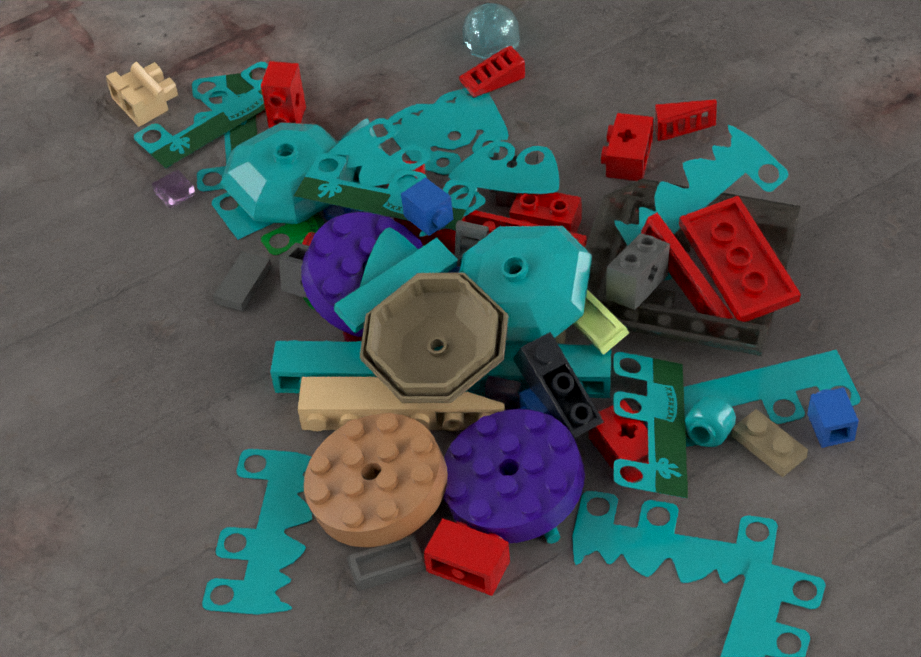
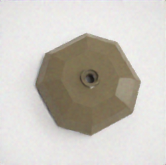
(429, 314)

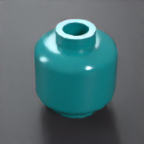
(710, 421)

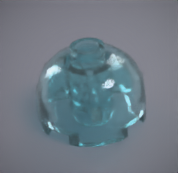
(490, 29)

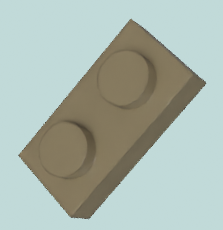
(769, 442)

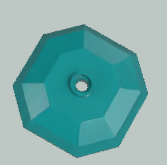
(270, 168)
(551, 279)

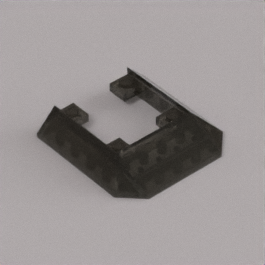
(656, 313)

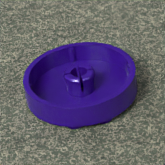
(339, 258)
(514, 474)

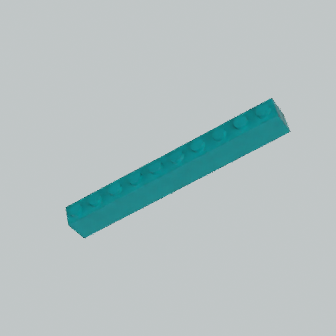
(342, 359)

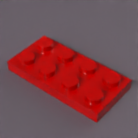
(739, 259)

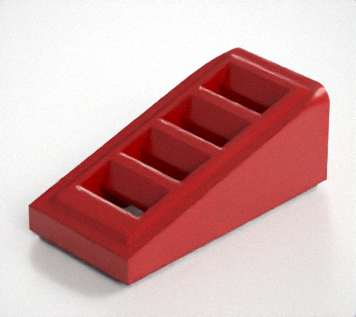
(503, 68)
(675, 120)

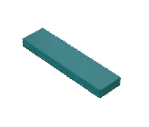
(429, 259)

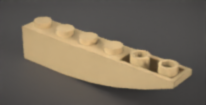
(333, 401)

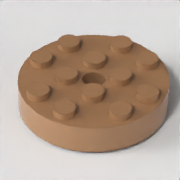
(375, 480)

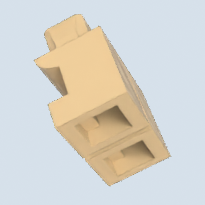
(142, 92)

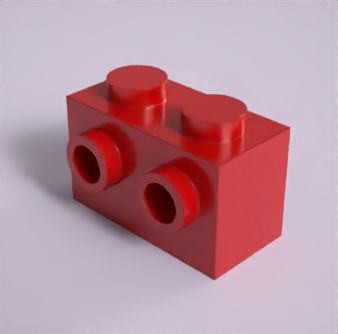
(548, 210)

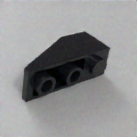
(557, 384)

